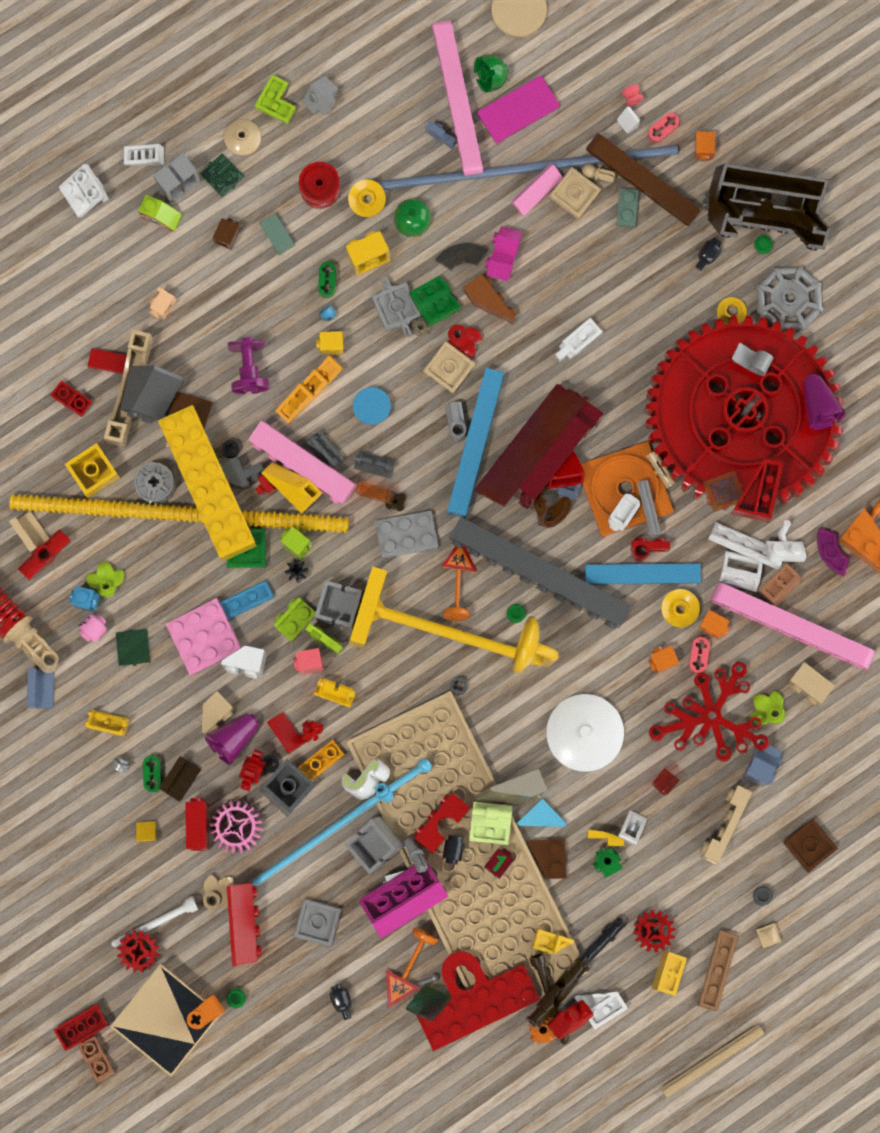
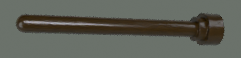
(538, 962)

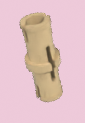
(653, 458)

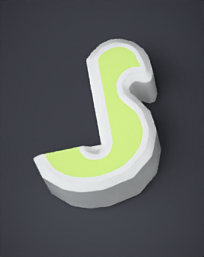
(365, 785)

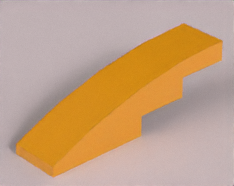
(309, 389)

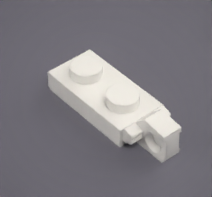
(578, 340)

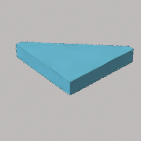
(542, 816)

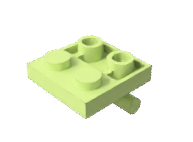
(490, 823)

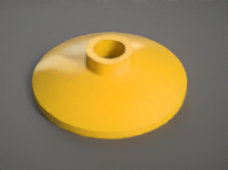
(359, 191)
(684, 599)

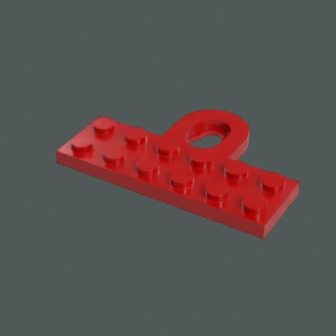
(481, 1004)

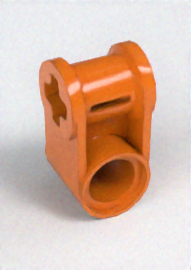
(208, 1010)

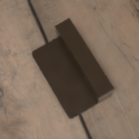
(180, 779)

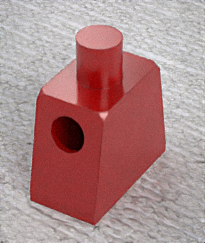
(569, 473)

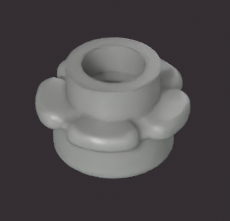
(120, 764)

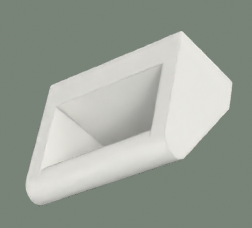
(740, 578)

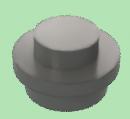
(762, 895)

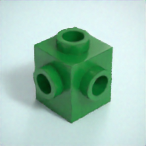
(613, 867)

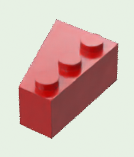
(761, 492)

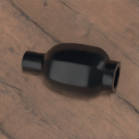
(708, 253)
(341, 1000)

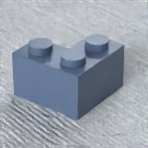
(762, 766)

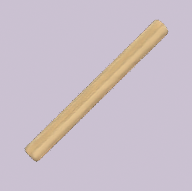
(712, 1061)

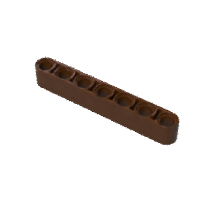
(642, 179)

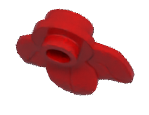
(466, 341)

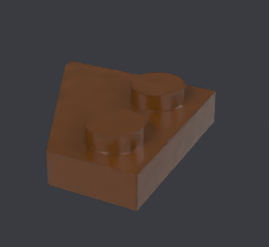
(550, 857)

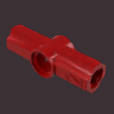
(54, 545)

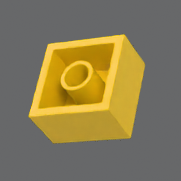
(367, 252)
(92, 471)

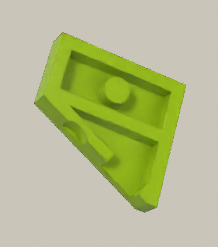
(319, 635)

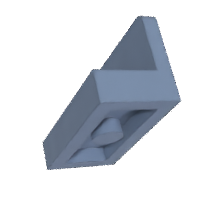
(40, 689)

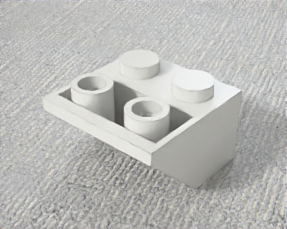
(246, 660)

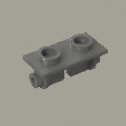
(324, 449)
(374, 464)

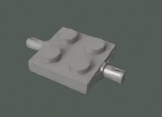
(395, 307)

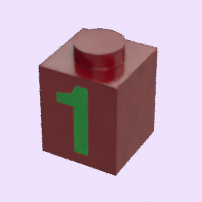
(499, 862)

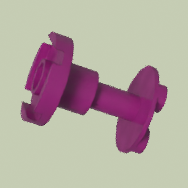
(249, 373)

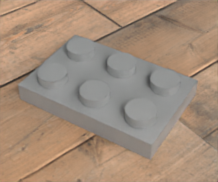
(406, 534)

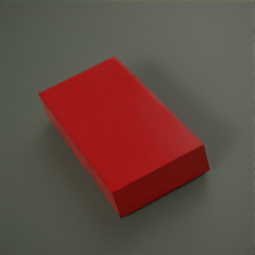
(107, 361)

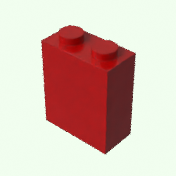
(197, 825)

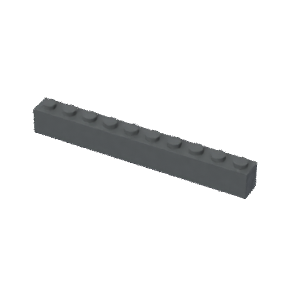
(539, 572)

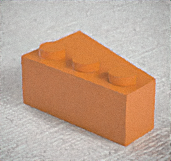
(863, 540)

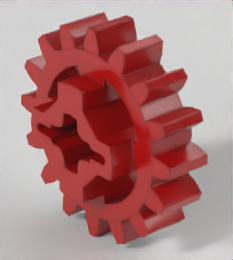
(251, 770)
(661, 937)
(147, 952)

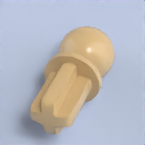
(589, 171)

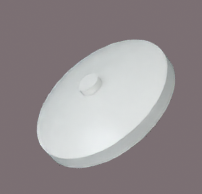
(585, 733)

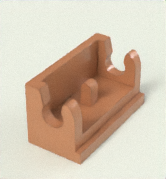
(780, 585)

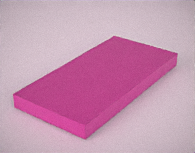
(518, 109)

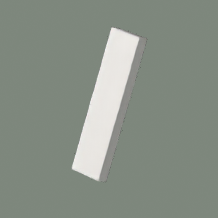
(742, 544)

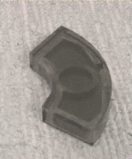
(461, 254)

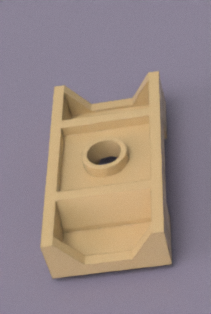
(737, 800)

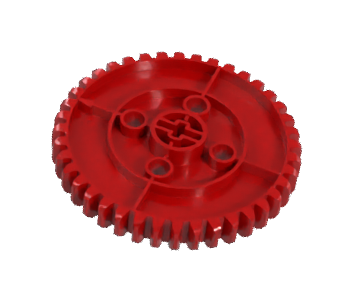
(689, 413)

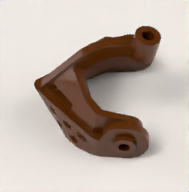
(558, 511)

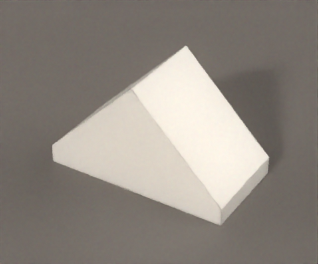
(632, 828)

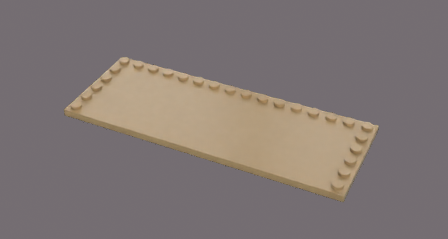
(482, 913)

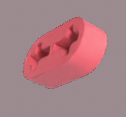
(666, 131)
(694, 654)

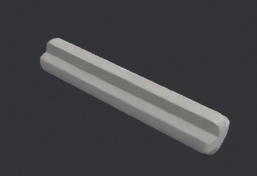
(649, 508)

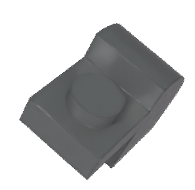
(237, 477)

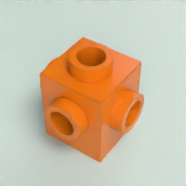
(538, 1037)

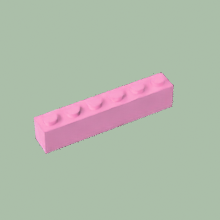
(303, 462)

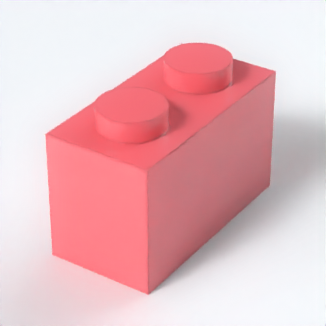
(308, 662)

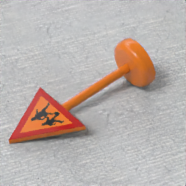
(459, 560)
(399, 987)

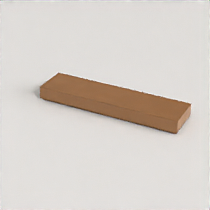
(718, 970)

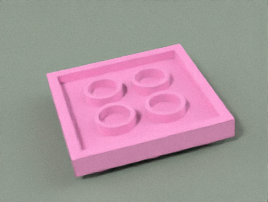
(203, 636)

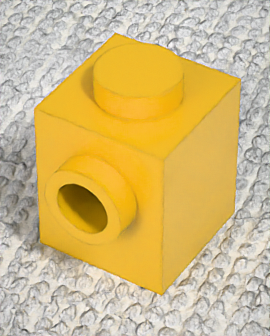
(330, 343)

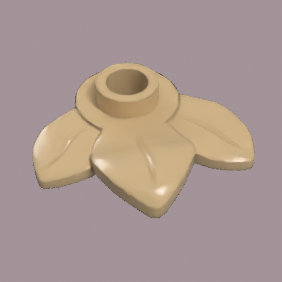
(218, 889)

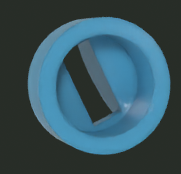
(327, 313)

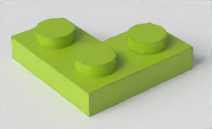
(271, 102)

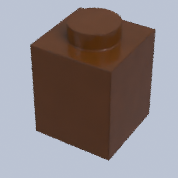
(226, 233)

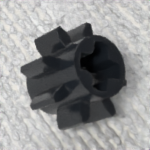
(292, 568)

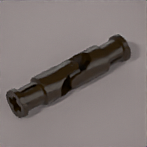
(555, 995)

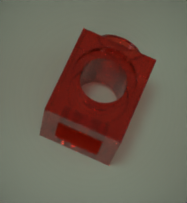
(665, 782)

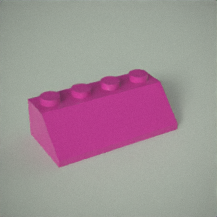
(402, 899)

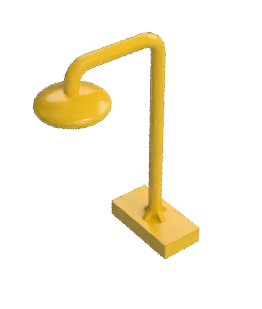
(371, 608)

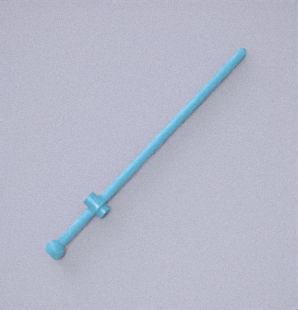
(383, 793)

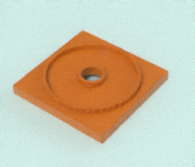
(606, 474)

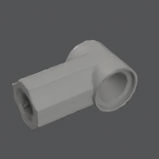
(455, 420)

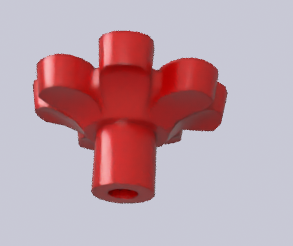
(310, 730)

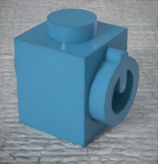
(84, 599)

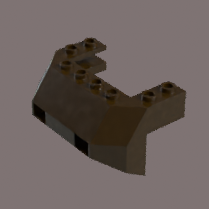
(749, 199)

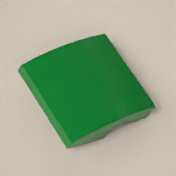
(434, 301)

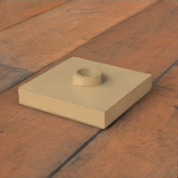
(575, 193)
(449, 367)

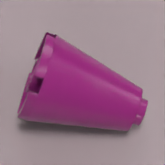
(821, 403)
(232, 737)

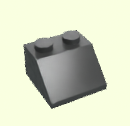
(287, 787)

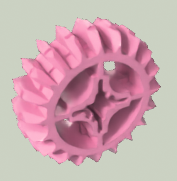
(227, 832)

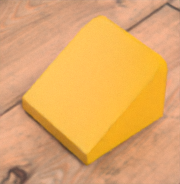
(146, 831)

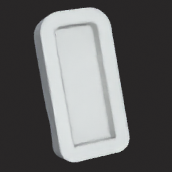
(623, 512)

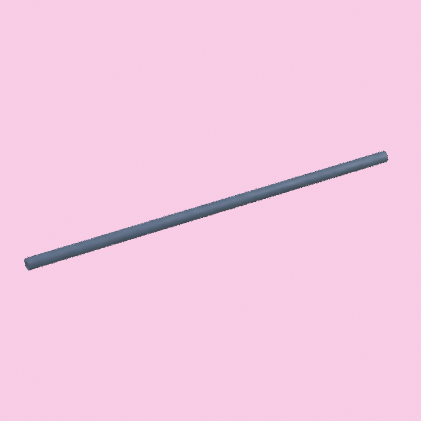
(519, 168)

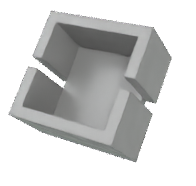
(171, 176)
(338, 605)
(375, 847)

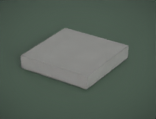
(317, 922)

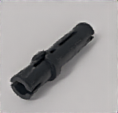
(608, 935)

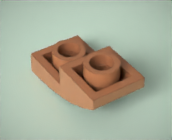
(96, 1059)

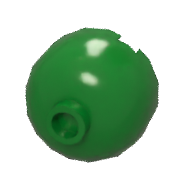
(491, 72)
(412, 217)

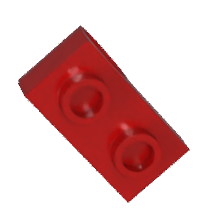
(657, 545)

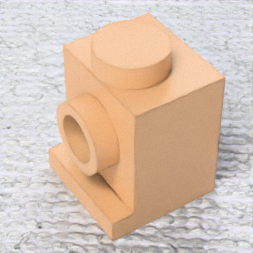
(161, 304)

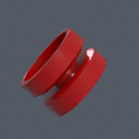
(319, 174)

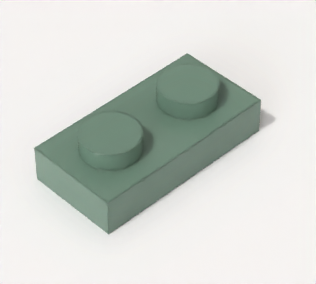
(627, 208)

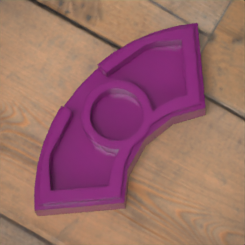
(830, 552)

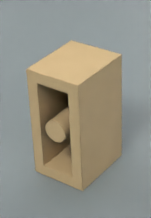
(811, 684)

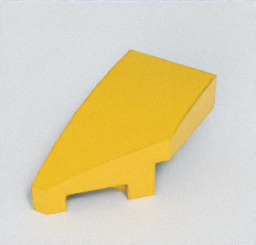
(612, 840)
(549, 942)

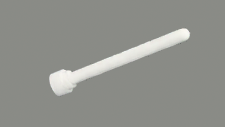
(189, 905)

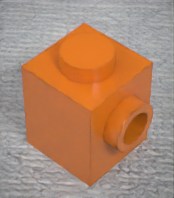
(662, 659)

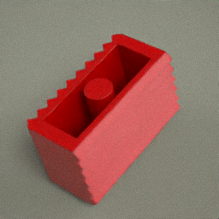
(570, 1019)

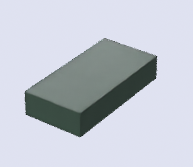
(277, 234)

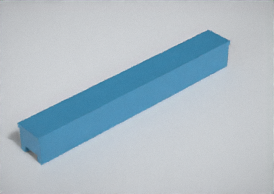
(475, 443)

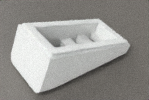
(154, 149)

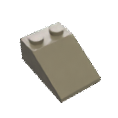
(519, 790)

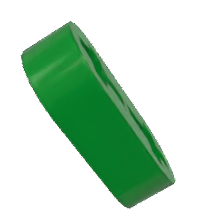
(322, 279)
(147, 773)

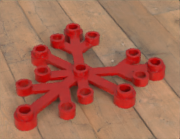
(689, 722)

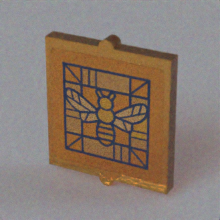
(723, 491)

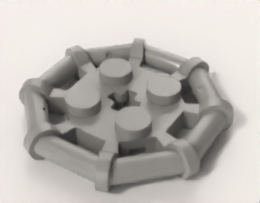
(797, 289)

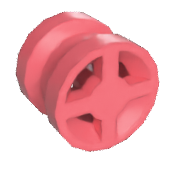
(632, 95)

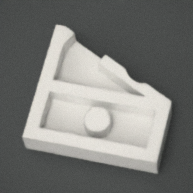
(604, 1007)

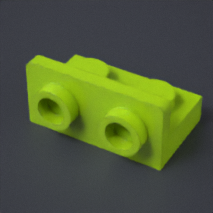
(294, 619)

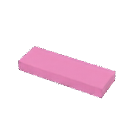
(537, 189)

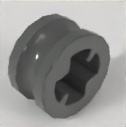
(460, 680)

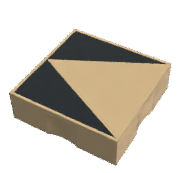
(158, 1020)

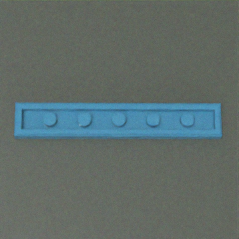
(643, 574)

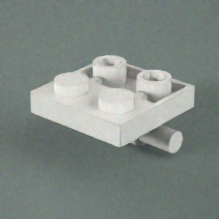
(83, 190)

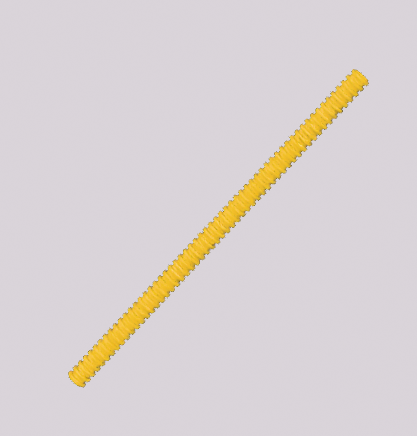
(171, 513)

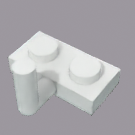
(785, 550)

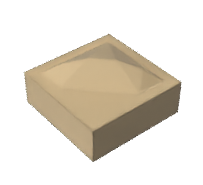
(768, 935)

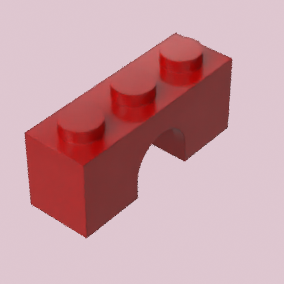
(451, 808)

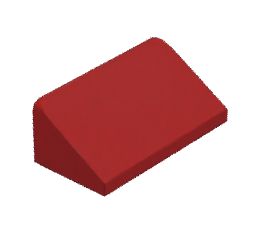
(285, 733)

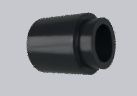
(453, 849)

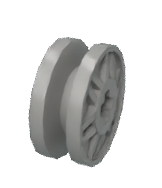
(147, 475)

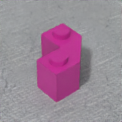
(504, 253)

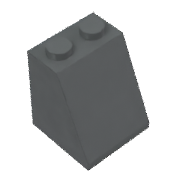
(149, 392)

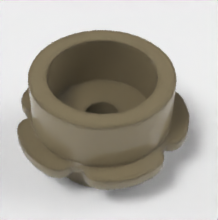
(420, 332)

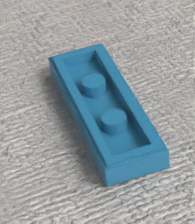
(247, 600)

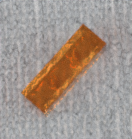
(374, 492)

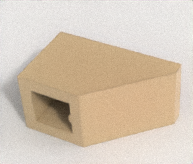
(214, 712)

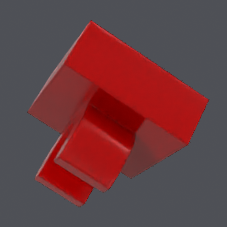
(265, 486)

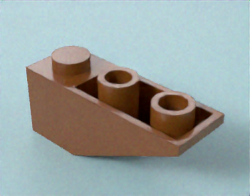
(485, 298)

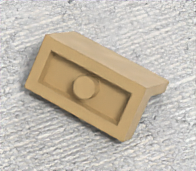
(29, 531)

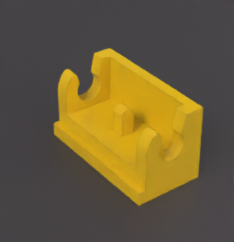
(107, 723)
(669, 973)

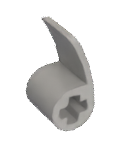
(753, 361)

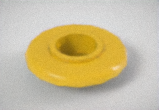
(731, 302)

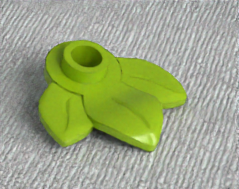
(105, 576)
(766, 706)

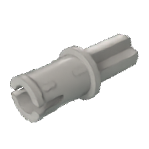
(416, 855)

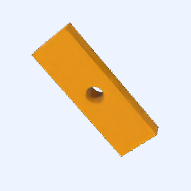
(325, 756)

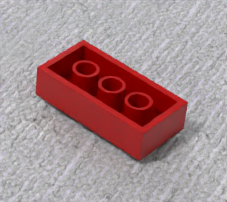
(81, 1027)

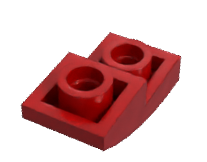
(71, 398)

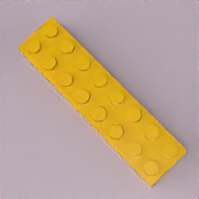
(207, 483)

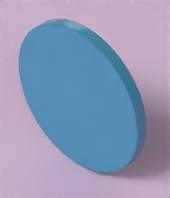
(371, 406)

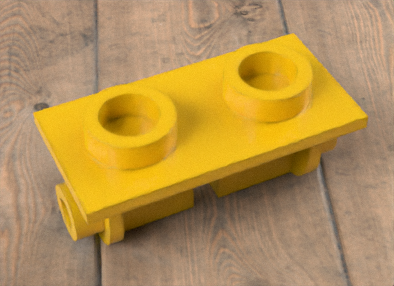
(342, 695)

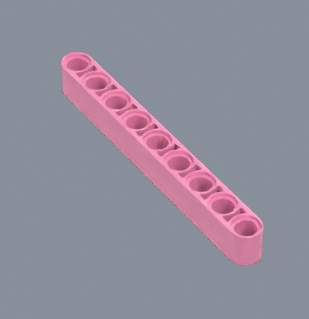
(457, 98)
(792, 626)

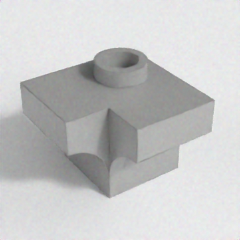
(320, 96)

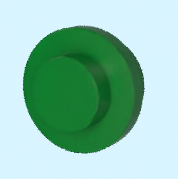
(763, 244)
(515, 613)
(236, 998)

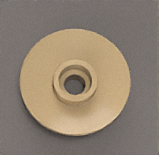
(245, 145)

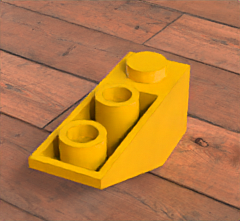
(292, 486)

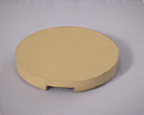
(519, 17)

